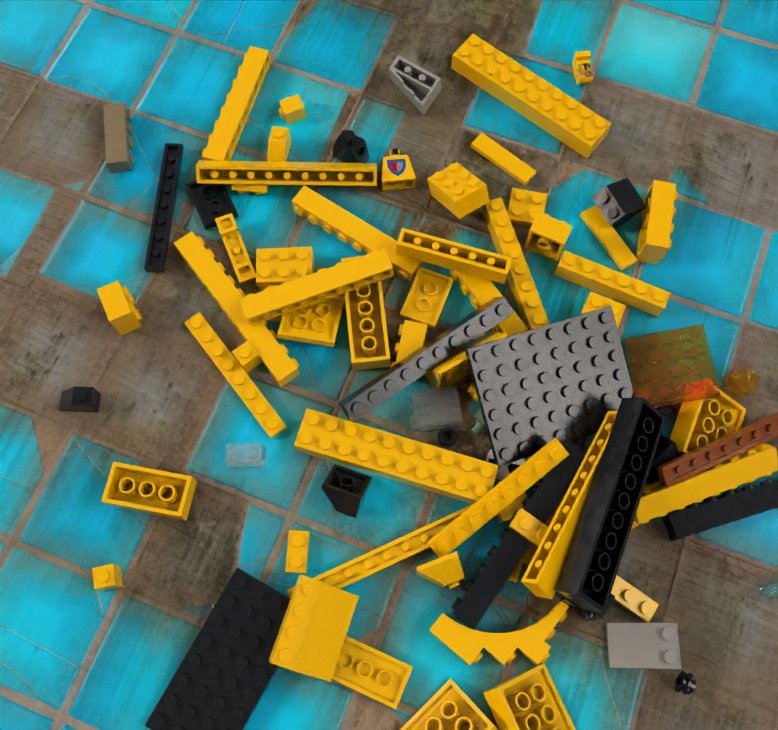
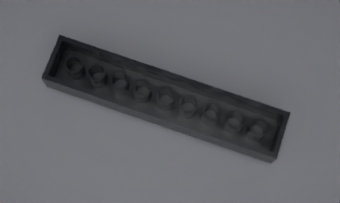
(612, 505)

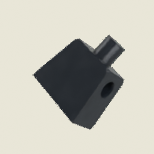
(350, 148)

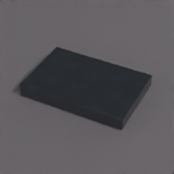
(211, 202)

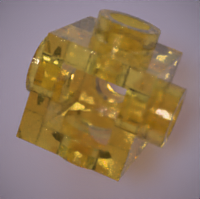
(743, 382)

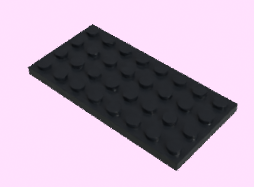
(227, 662)

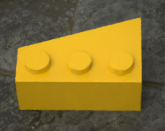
(412, 338)

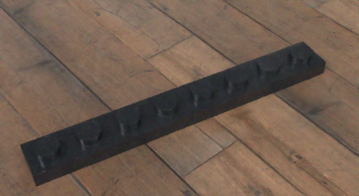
(164, 208)

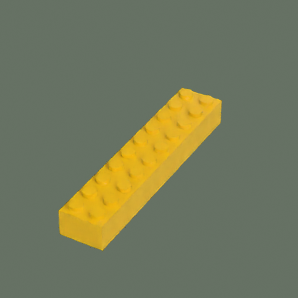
(530, 95)
(395, 457)

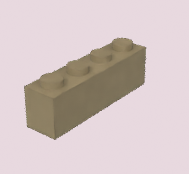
(117, 137)

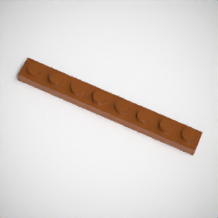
(718, 451)

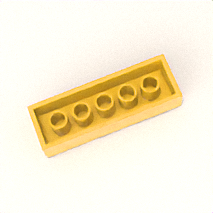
(367, 326)

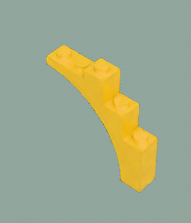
(501, 646)

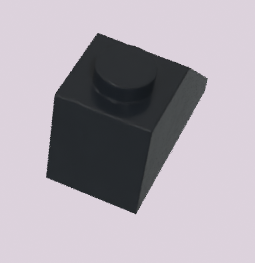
(80, 400)

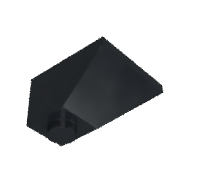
(346, 489)

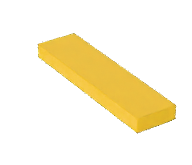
(503, 159)
(608, 238)

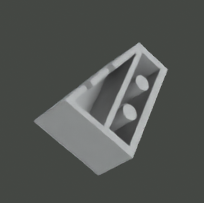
(415, 82)

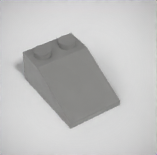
(643, 645)

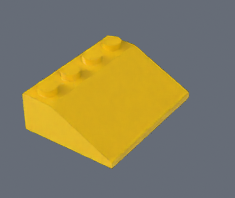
(457, 365)
(706, 421)
(313, 628)
(528, 703)
(449, 711)

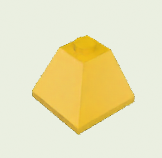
(443, 571)

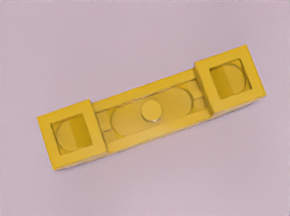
(235, 248)

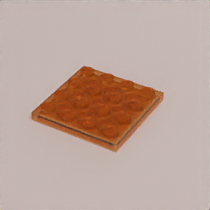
(672, 366)

